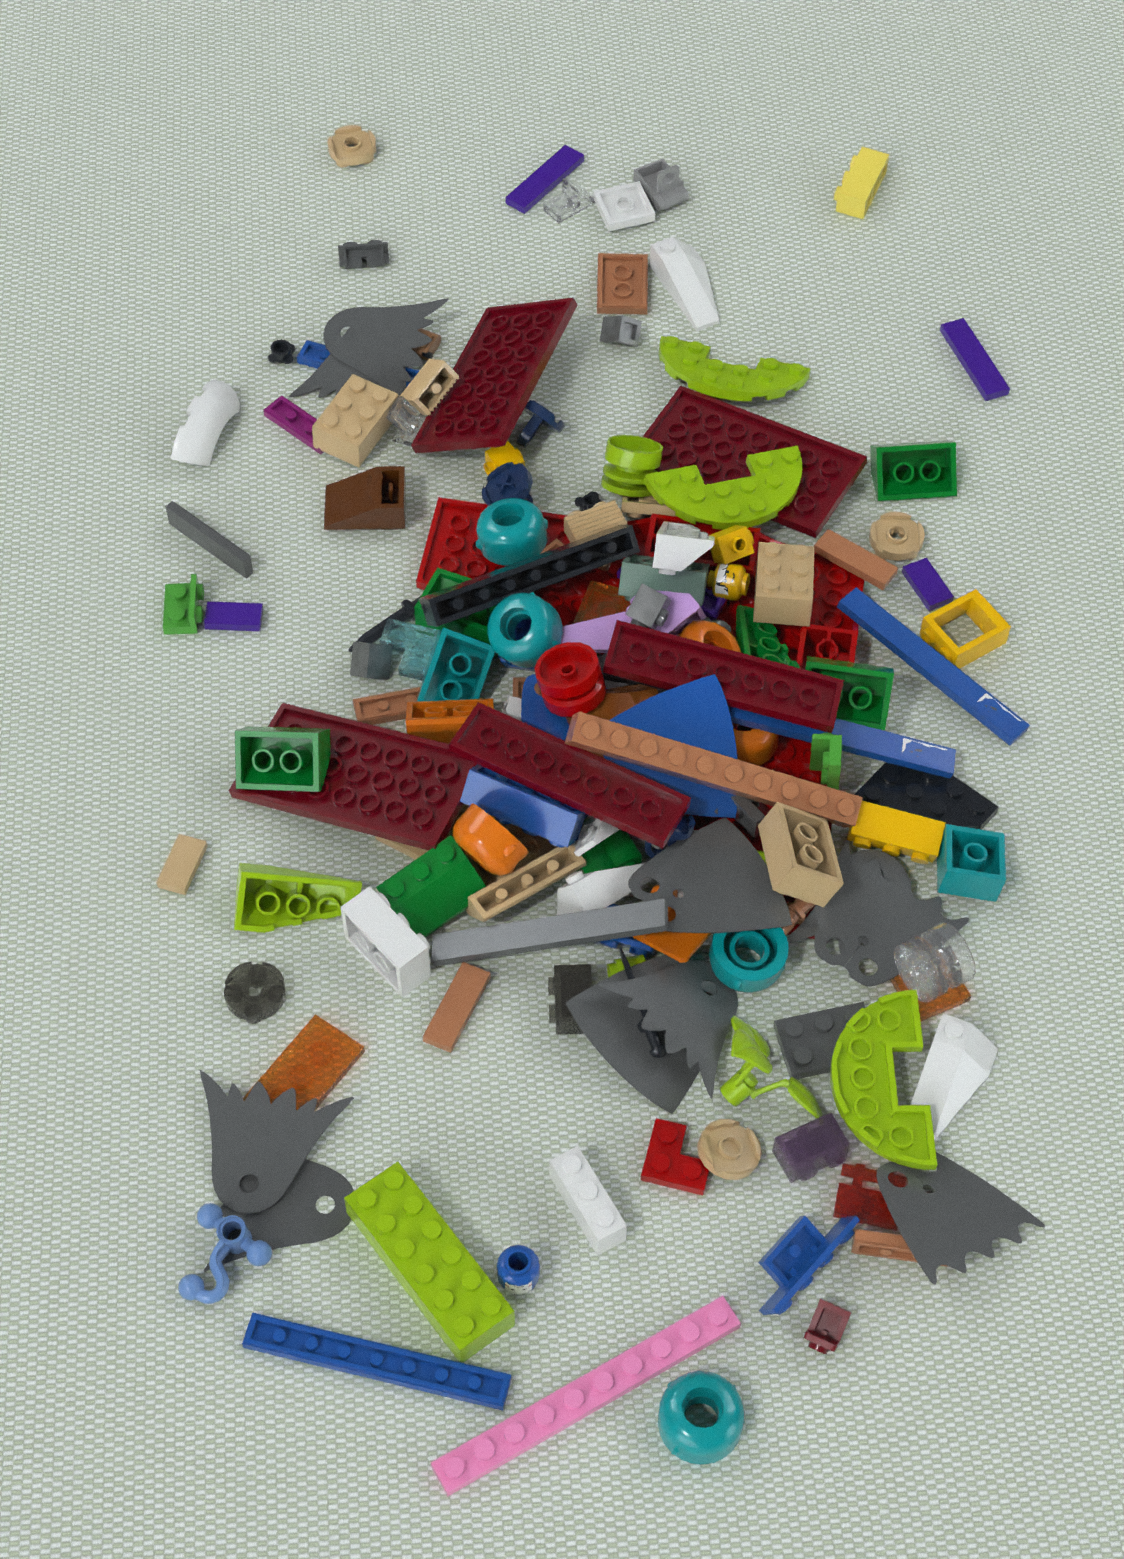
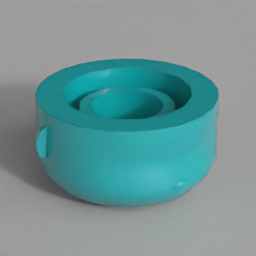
(511, 531)
(544, 632)
(746, 976)
(696, 1443)

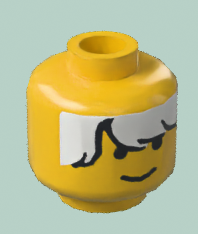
(729, 581)

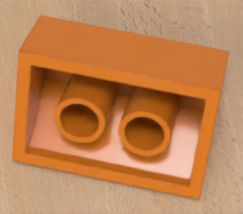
(440, 719)

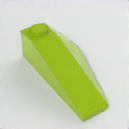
(282, 897)

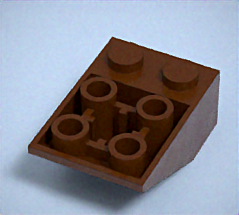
(367, 500)

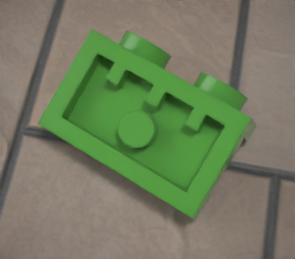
(182, 607)
(826, 757)

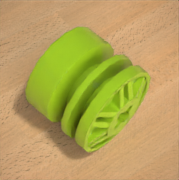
(629, 462)

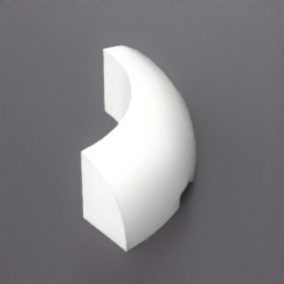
(205, 422)

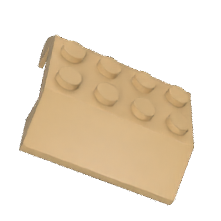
(538, 870)

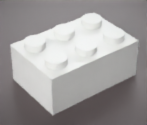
(386, 941)

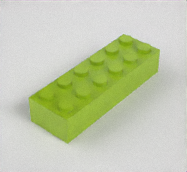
(430, 1262)

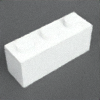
(587, 1200)

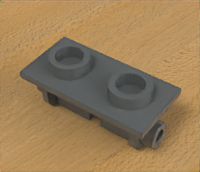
(352, 254)

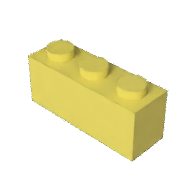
(861, 182)

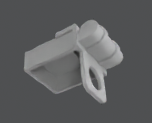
(661, 184)

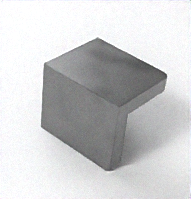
(620, 330)
(371, 660)

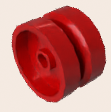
(570, 679)

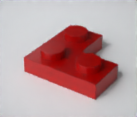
(666, 1164)

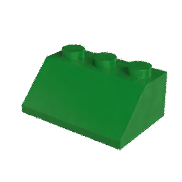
(914, 470)
(471, 625)
(864, 690)
(281, 758)
(433, 887)

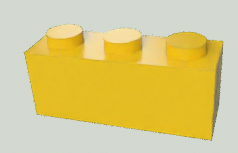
(897, 832)

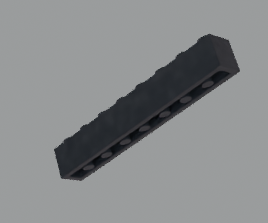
(529, 575)

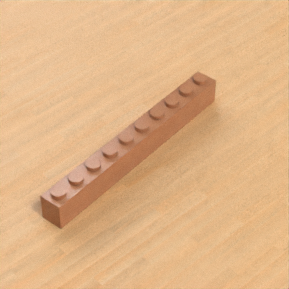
(711, 769)

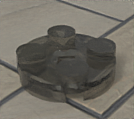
(258, 1007)

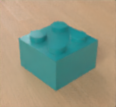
(971, 863)

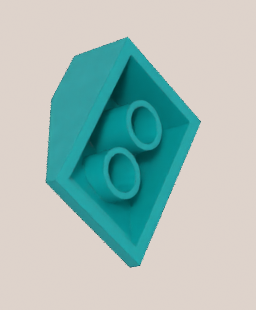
(455, 668)

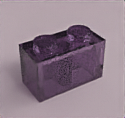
(811, 1148)

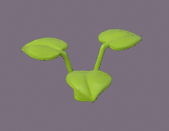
(752, 1047)

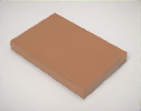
(622, 283)

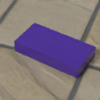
(927, 584)
(233, 616)

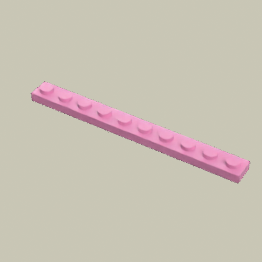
(584, 1396)

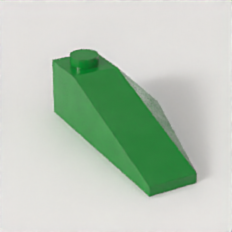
(759, 638)

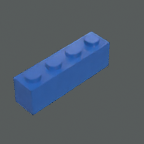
(522, 807)

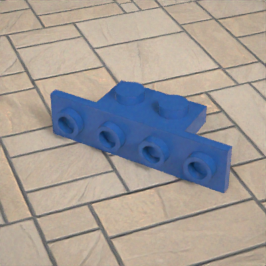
(798, 1256)

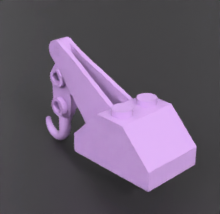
(599, 631)

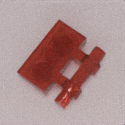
(864, 1202)

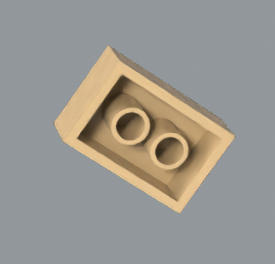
(354, 420)
(784, 584)
(800, 854)

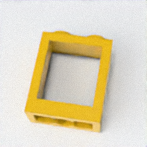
(981, 613)

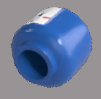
(518, 1269)

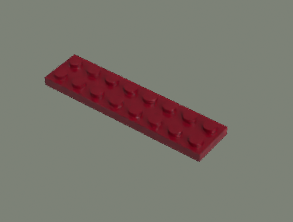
(746, 680)
(570, 775)

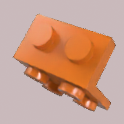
(674, 944)

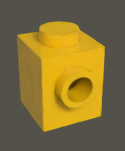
(500, 455)
(732, 544)

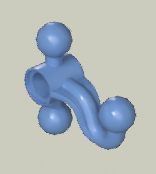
(257, 1253)

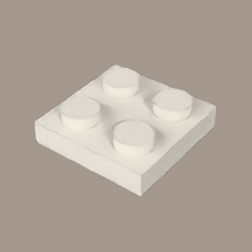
(624, 206)

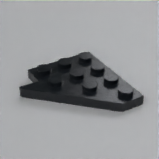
(928, 796)

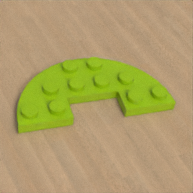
(726, 380)
(731, 502)
(866, 1082)

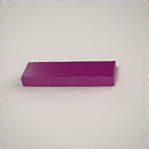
(292, 420)

